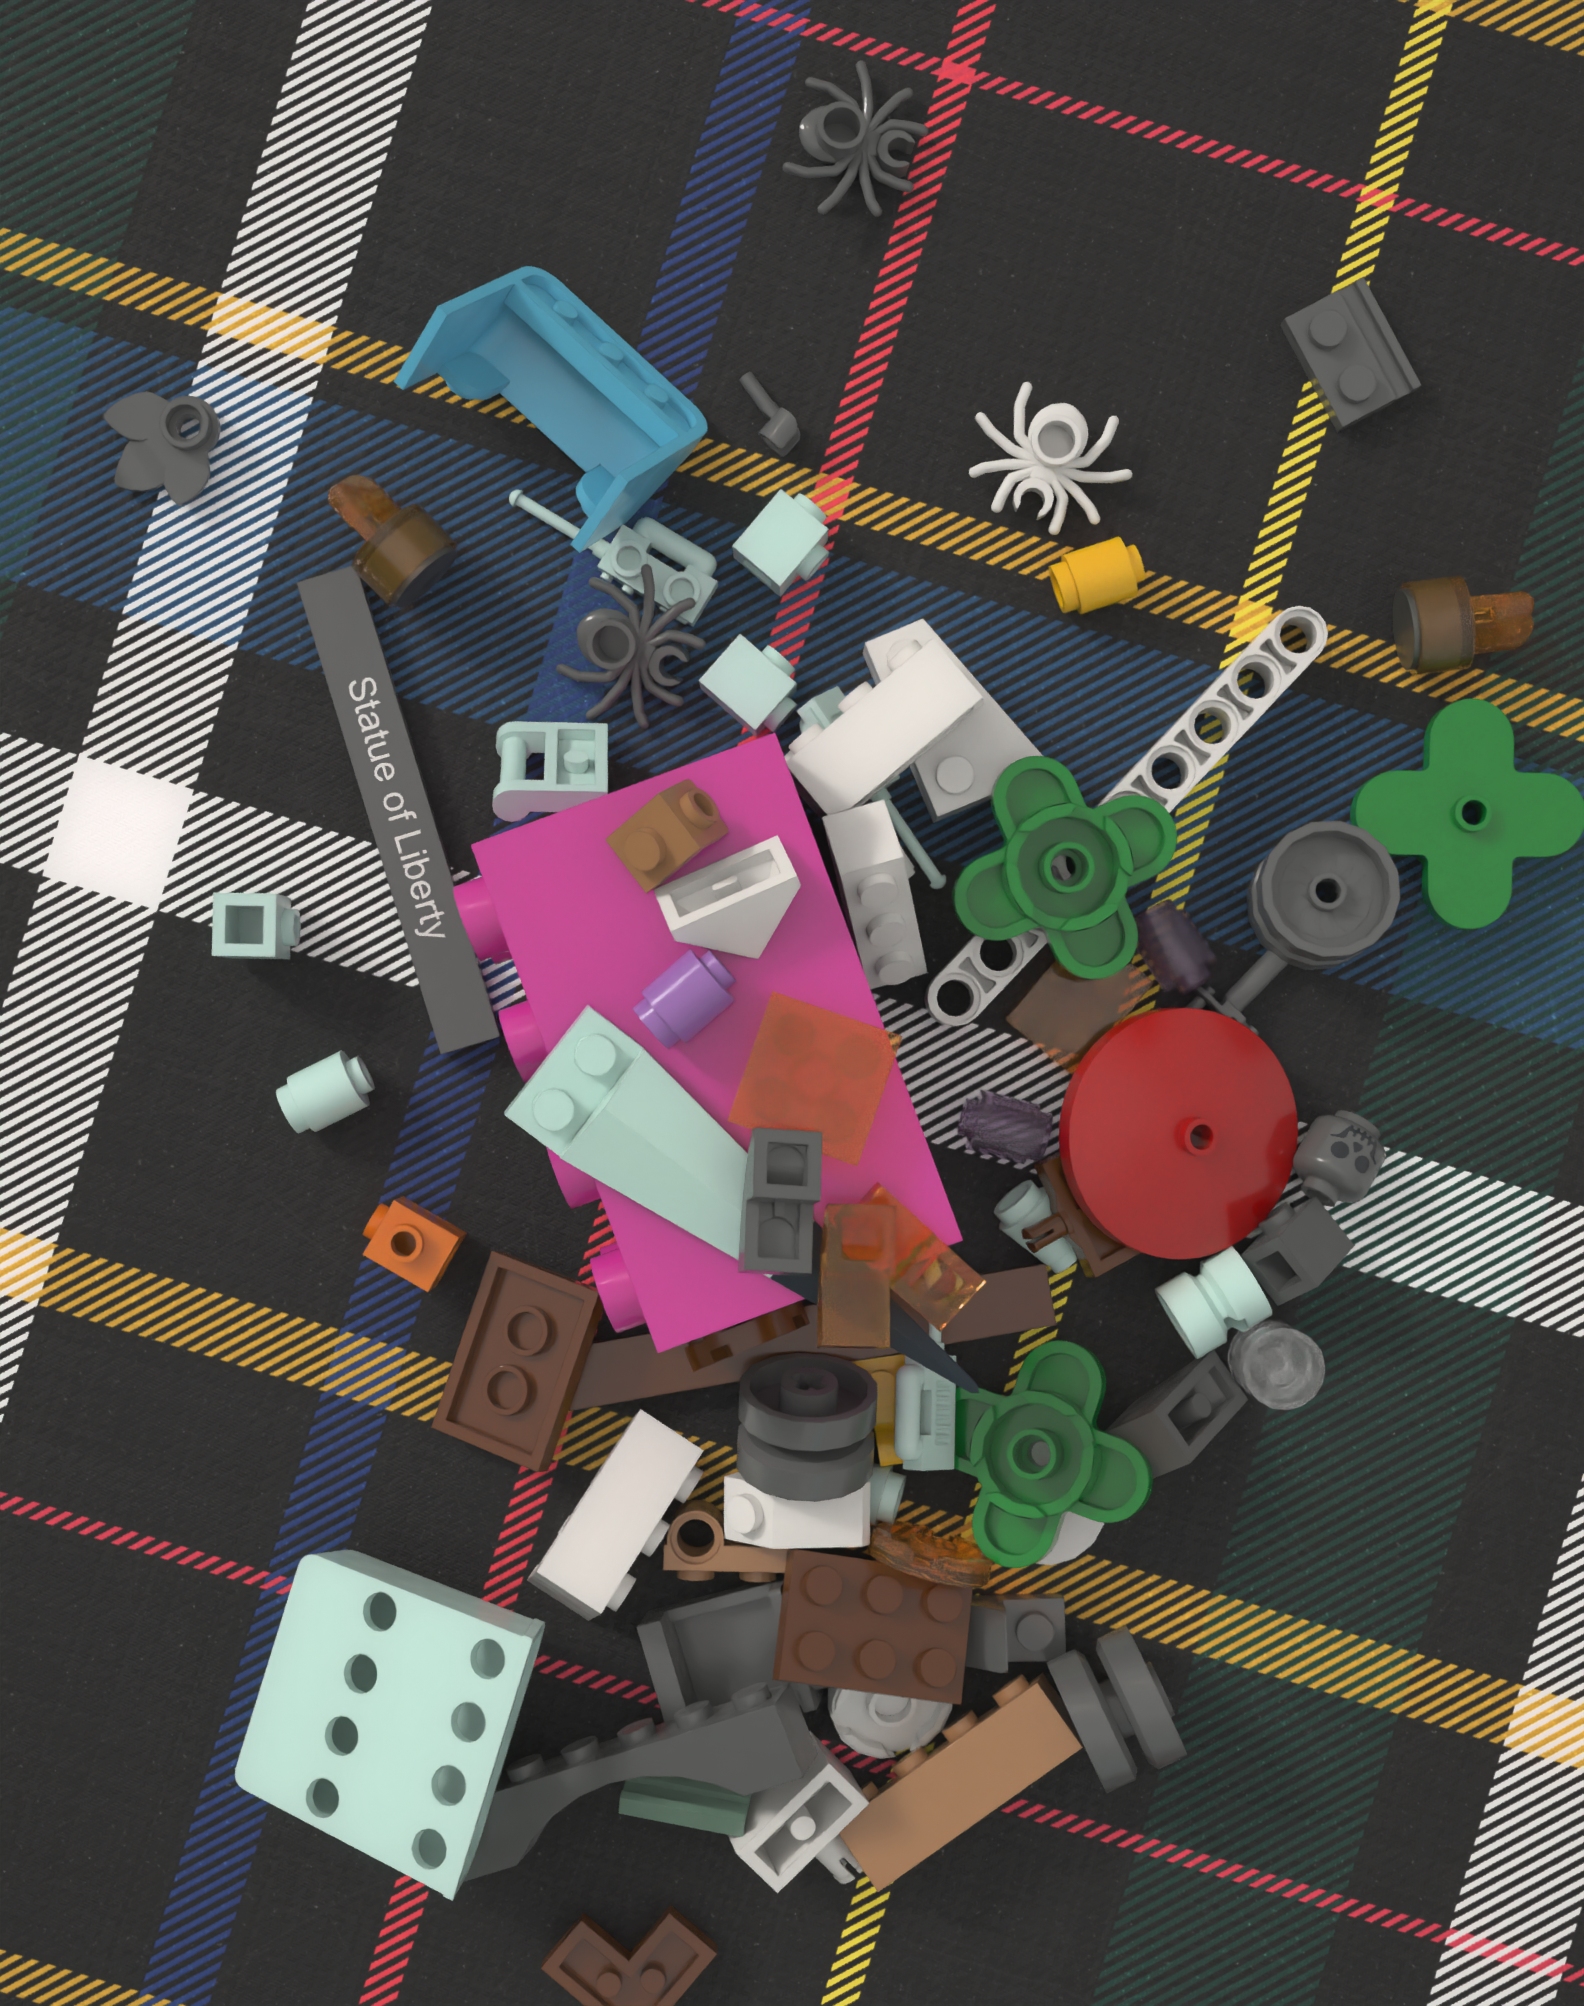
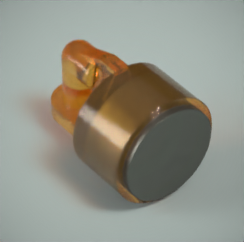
(402, 547)
(1443, 626)

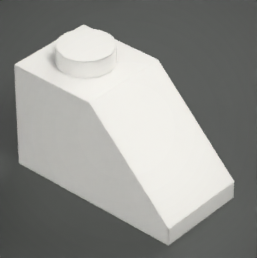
(790, 1524)

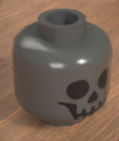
(1339, 1158)

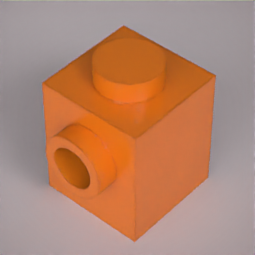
(412, 1242)

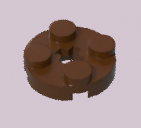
(739, 1338)

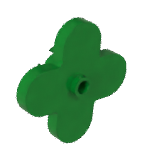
(1517, 814)
(1109, 851)
(1087, 1470)

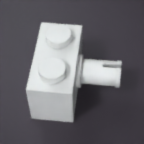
(802, 1822)

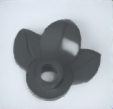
(156, 448)

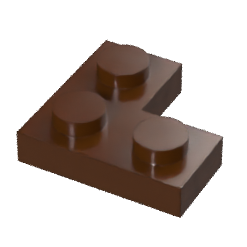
(652, 1974)

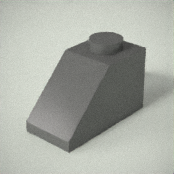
(1181, 1414)

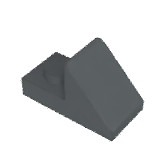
(1015, 1630)

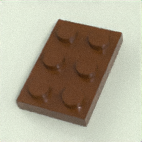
(519, 1361)
(871, 1629)

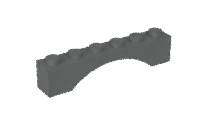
(736, 1745)

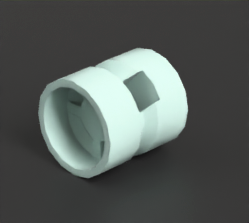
(1213, 1301)

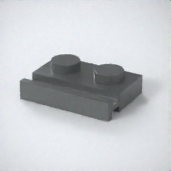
(1350, 354)

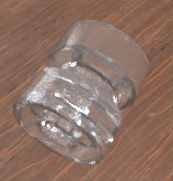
(1277, 1364)

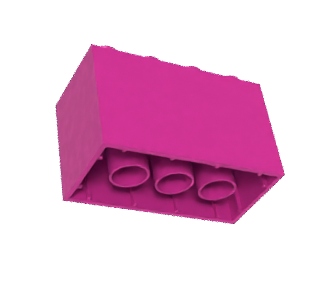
(594, 937)

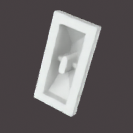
(732, 901)

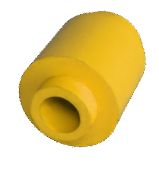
(1097, 576)

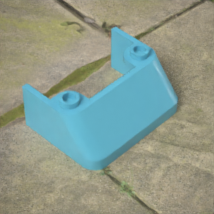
(571, 381)

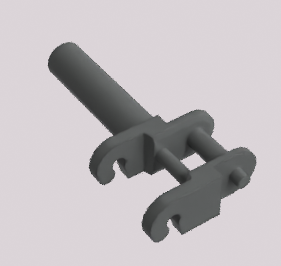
(1243, 991)

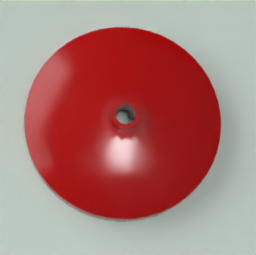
(1178, 1132)

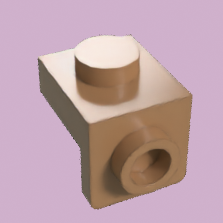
(667, 833)

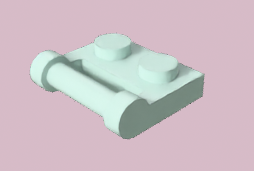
(572, 767)

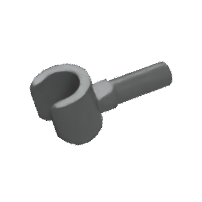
(781, 430)

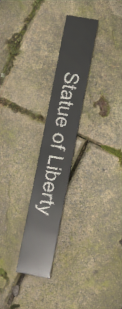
(398, 809)

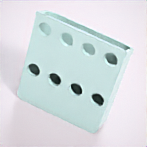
(389, 1712)

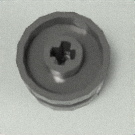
(1357, 904)
(806, 1426)
(1118, 1708)

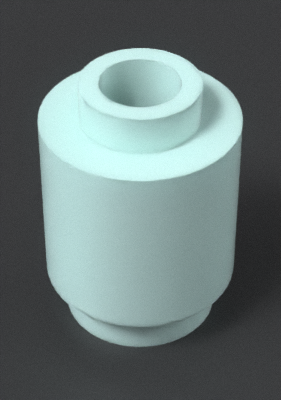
(325, 1092)

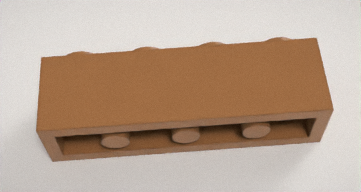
(961, 1779)

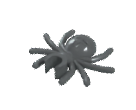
(855, 140)
(631, 648)

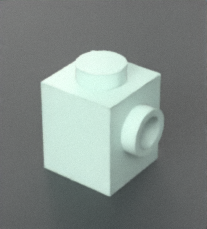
(784, 542)
(752, 685)
(254, 926)

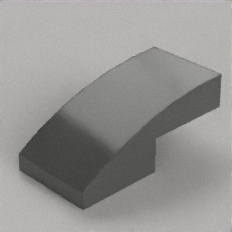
(780, 1201)

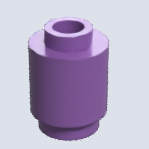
(685, 998)

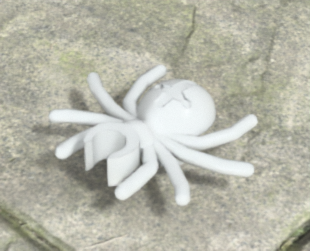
(1048, 458)

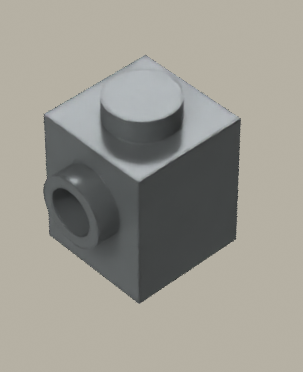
(1296, 1249)

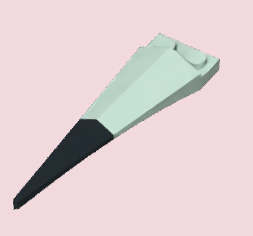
(637, 1130)

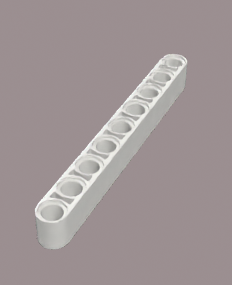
(1193, 757)

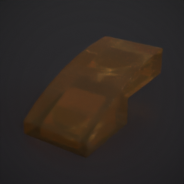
(927, 1269)
(856, 1275)

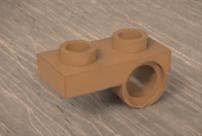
(721, 1554)

